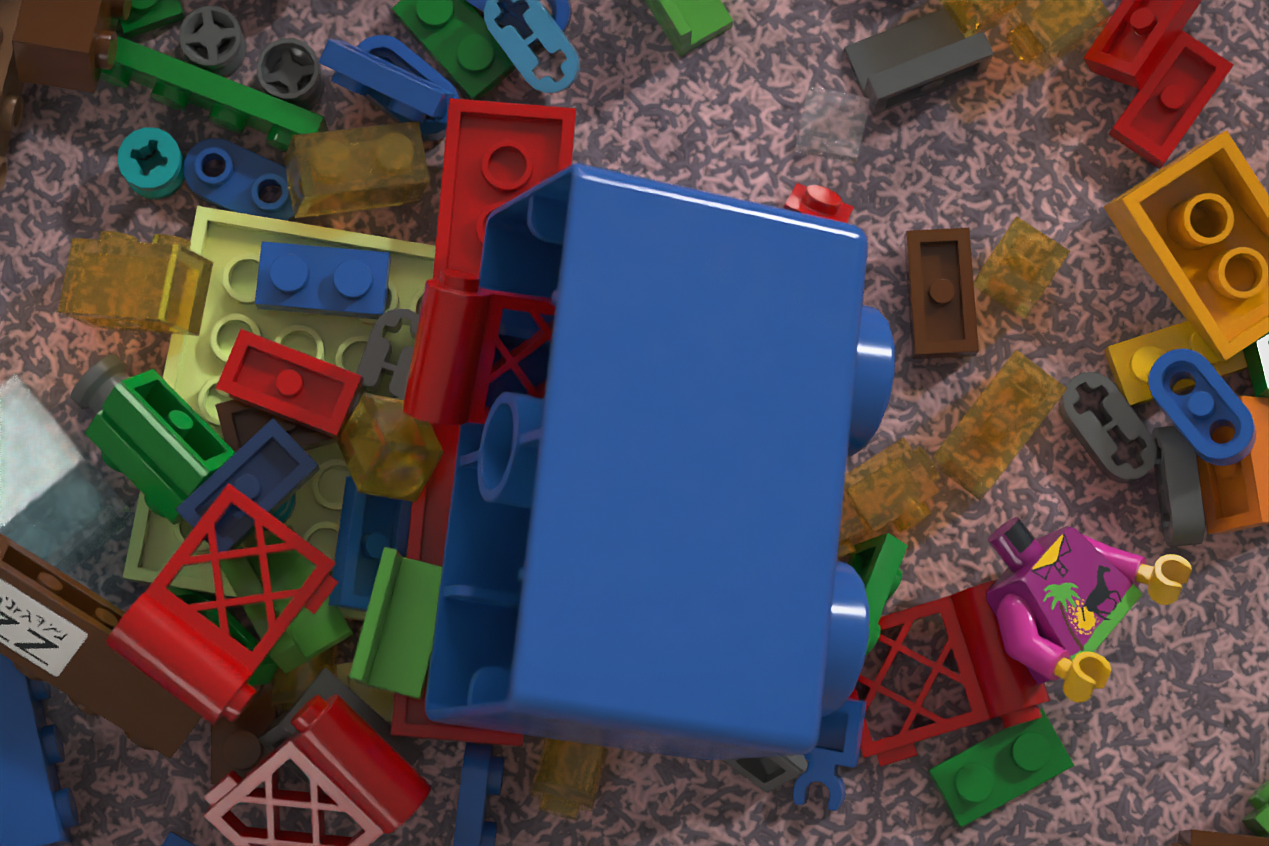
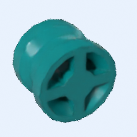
(158, 175)

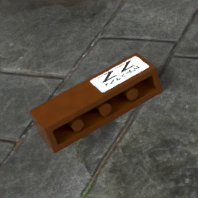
(60, 634)

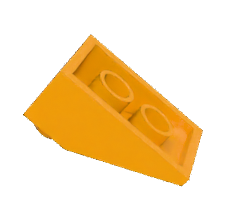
(1204, 241)

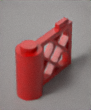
(458, 346)
(187, 650)
(991, 678)
(341, 759)

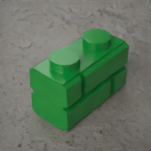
(157, 442)

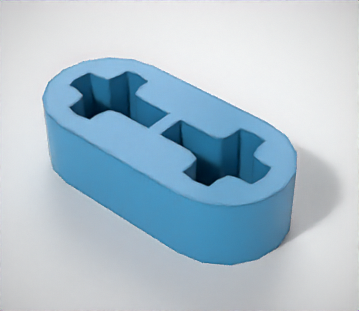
(520, 49)

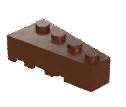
(67, 41)

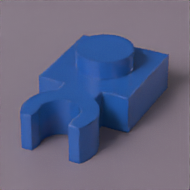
(837, 745)

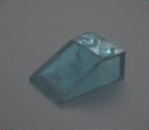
(49, 488)

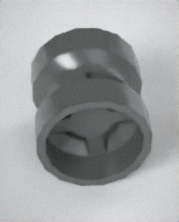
(286, 64)

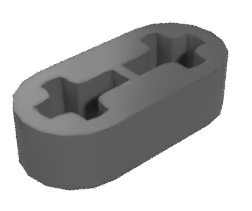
(378, 353)
(1119, 418)
(1178, 489)

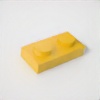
(1134, 358)

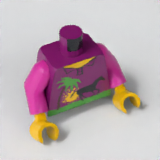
(1068, 597)

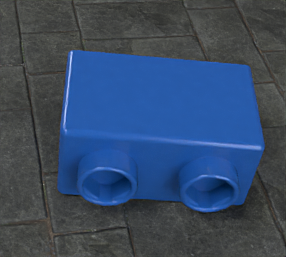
(668, 518)

